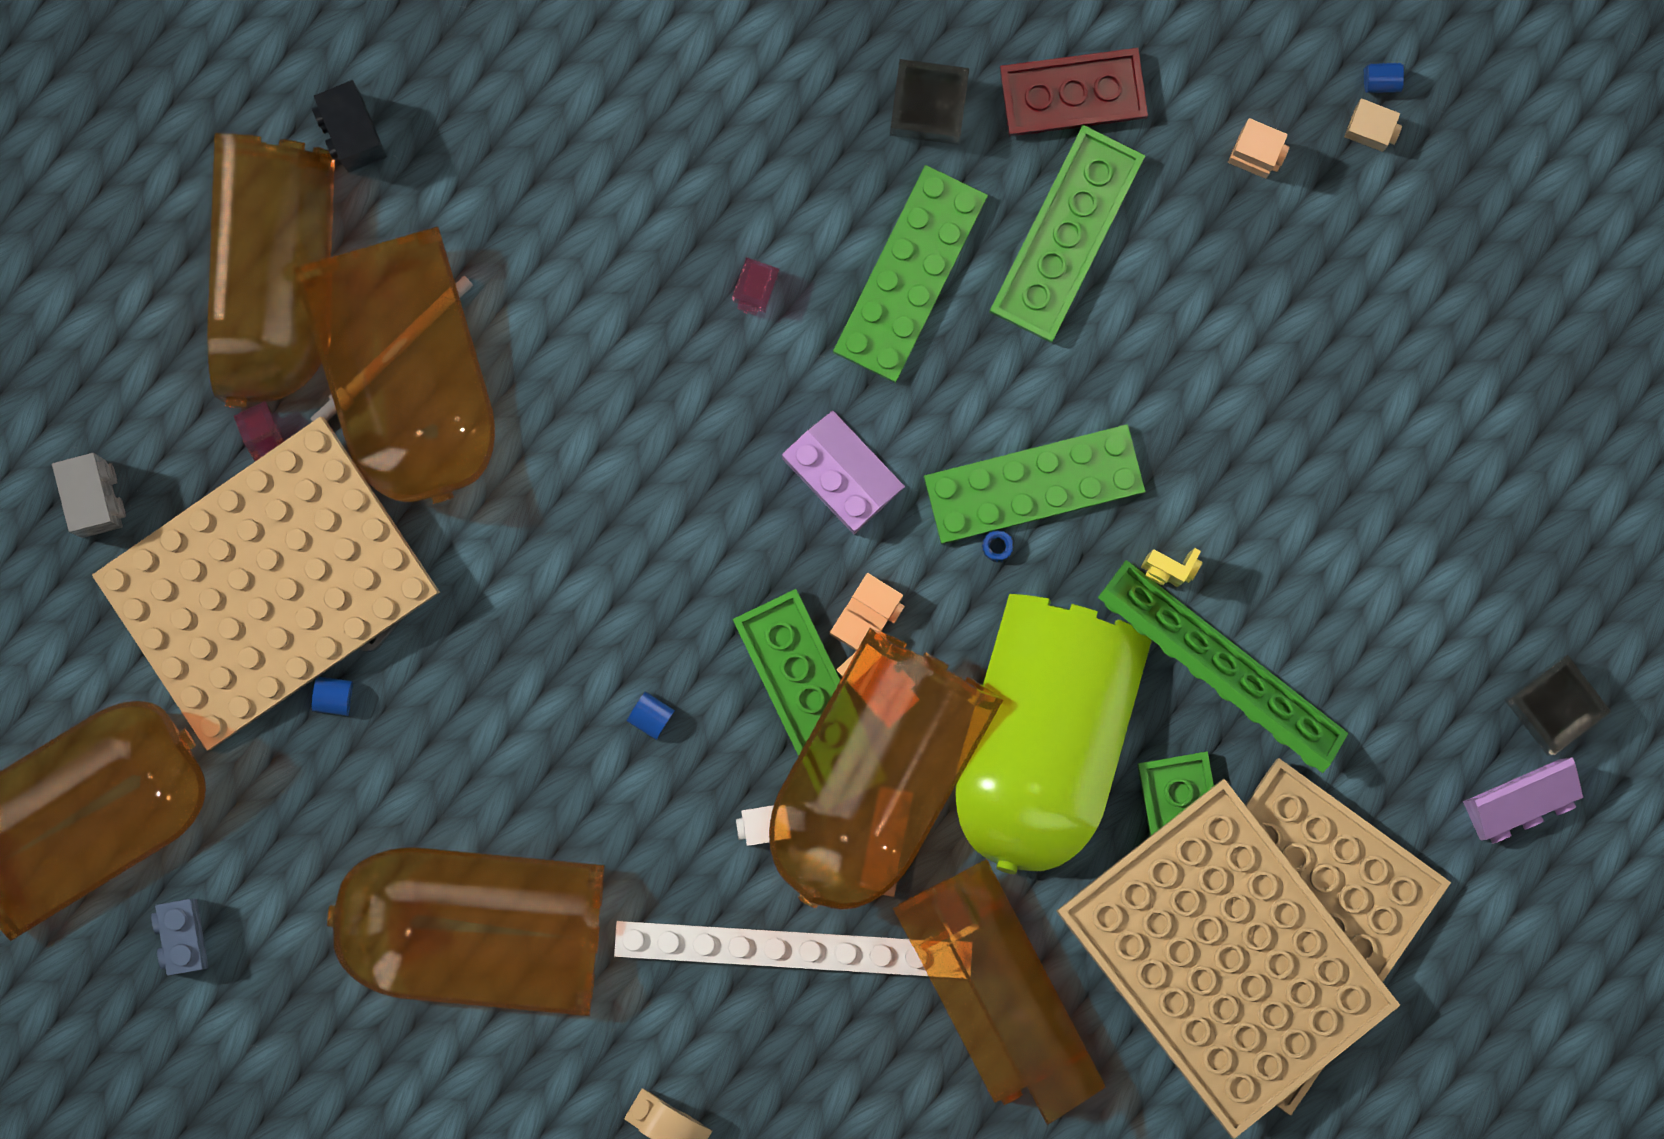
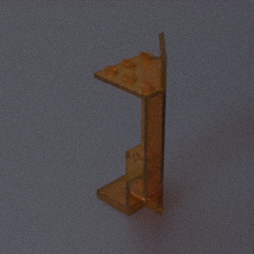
(998, 992)

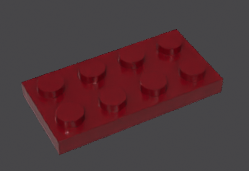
(1073, 92)

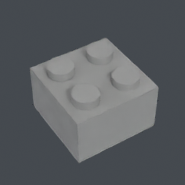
(88, 495)

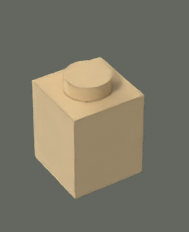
(1373, 125)

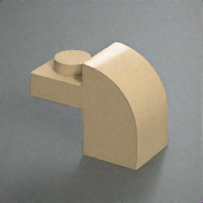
(662, 1121)

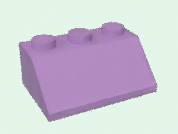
(842, 472)
(1525, 800)

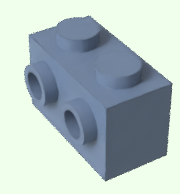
(180, 937)

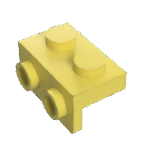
(1164, 569)

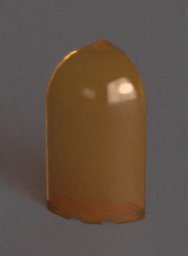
(265, 220)
(401, 366)
(875, 773)
(92, 808)
(471, 928)

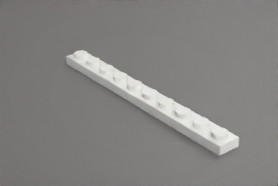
(766, 948)

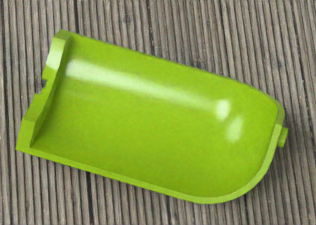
(1057, 736)

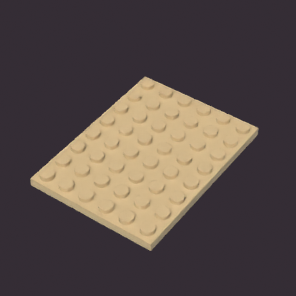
(265, 583)
(1354, 870)
(1228, 958)

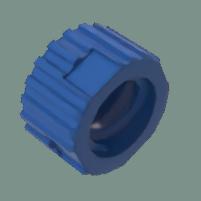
(993, 556)

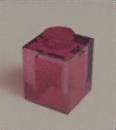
(755, 286)
(259, 430)

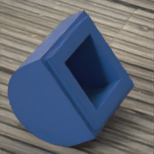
(1383, 78)
(332, 696)
(650, 715)

